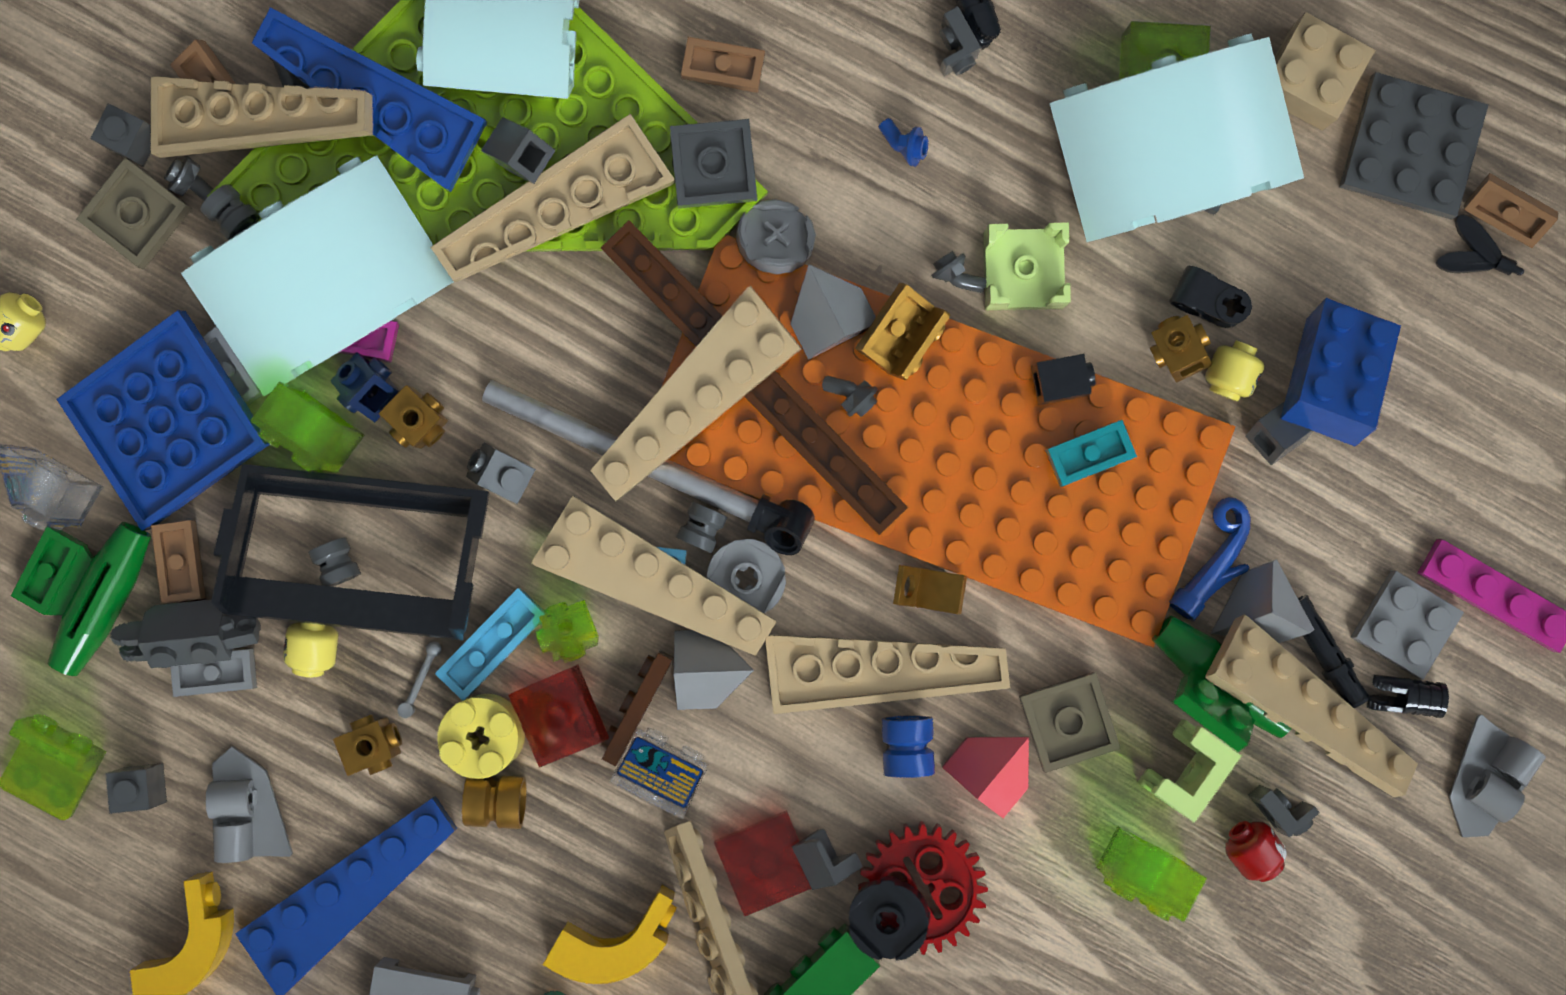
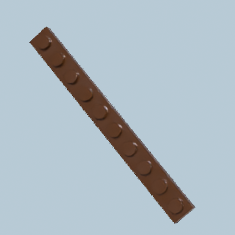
(773, 396)

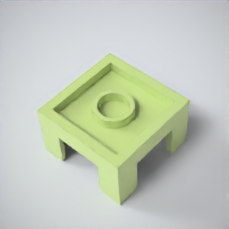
(1025, 267)
(1200, 777)

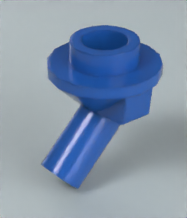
(912, 145)

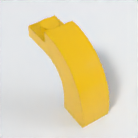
(204, 949)
(609, 960)

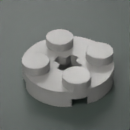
(767, 567)

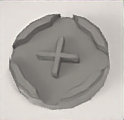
(775, 237)

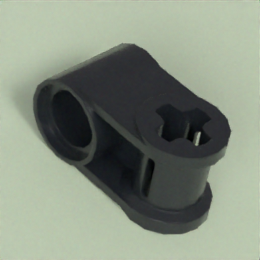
(1203, 295)

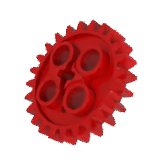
(952, 870)

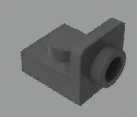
(958, 36)
(1275, 808)

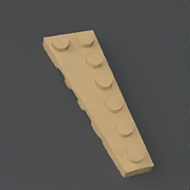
(226, 116)
(581, 187)
(717, 374)
(624, 566)
(852, 672)
(1267, 675)
(703, 906)

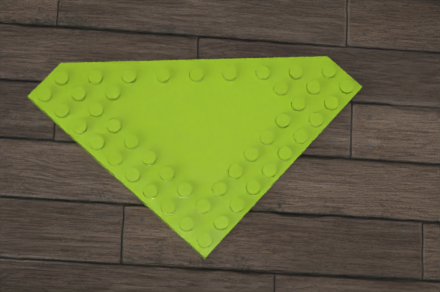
(604, 92)

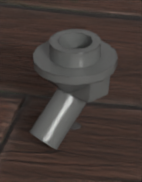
(184, 176)
(951, 269)
(859, 398)

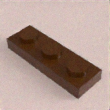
(635, 706)

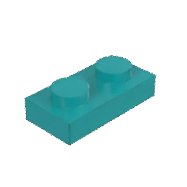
(1091, 453)

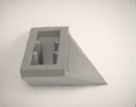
(828, 312)
(1268, 601)
(705, 670)

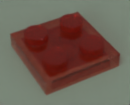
(558, 716)
(763, 863)

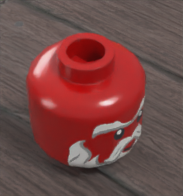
(1256, 851)

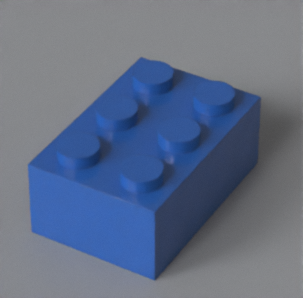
(1341, 372)

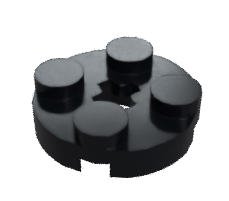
(888, 942)

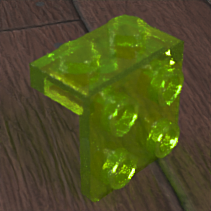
(50, 766)

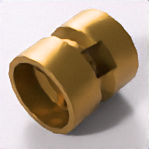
(494, 801)

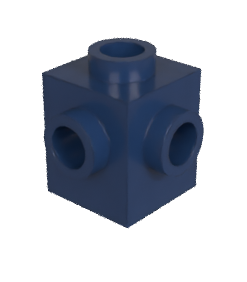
(364, 386)

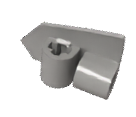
(1491, 779)
(244, 811)

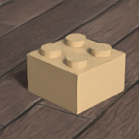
(1319, 70)

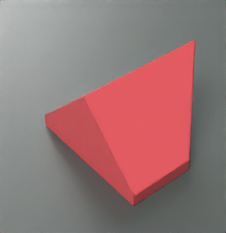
(992, 770)

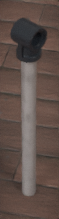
(783, 524)

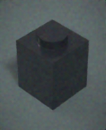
(1062, 379)

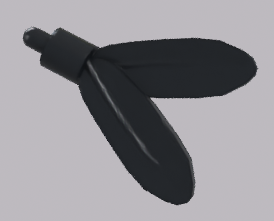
(1485, 252)

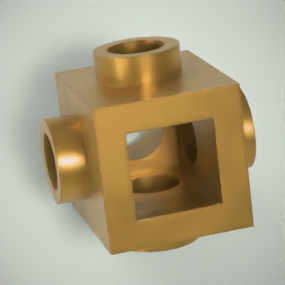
(1181, 347)
(402, 414)
(357, 751)

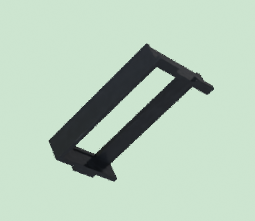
(343, 605)

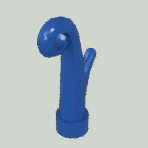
(1216, 572)

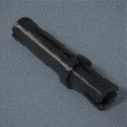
(1334, 663)

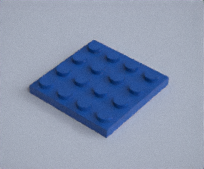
(163, 420)

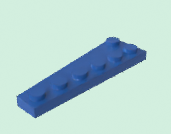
(406, 116)
(319, 915)

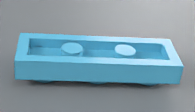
(490, 644)

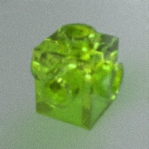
(569, 618)

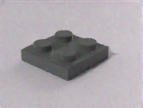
(713, 163)

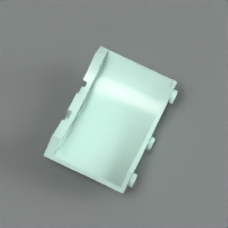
(499, 46)
(1177, 138)
(317, 274)

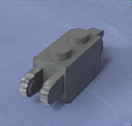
(184, 635)

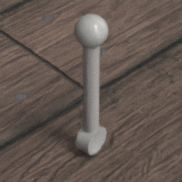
(407, 708)

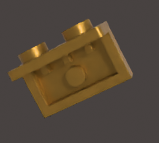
(903, 332)

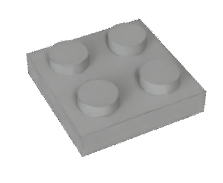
(1407, 624)

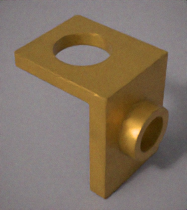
(930, 589)

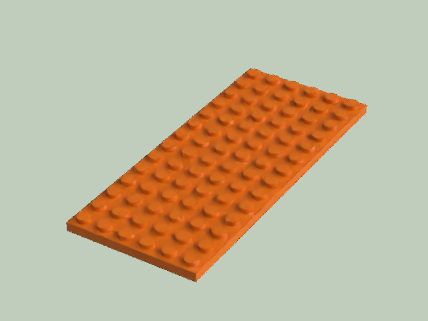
(973, 466)

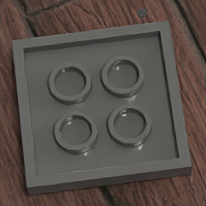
(1413, 146)

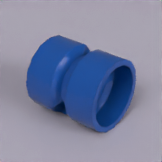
(908, 747)

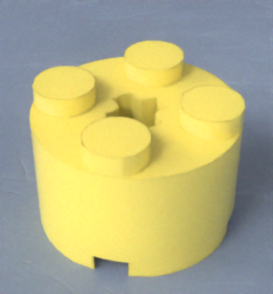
(462, 749)

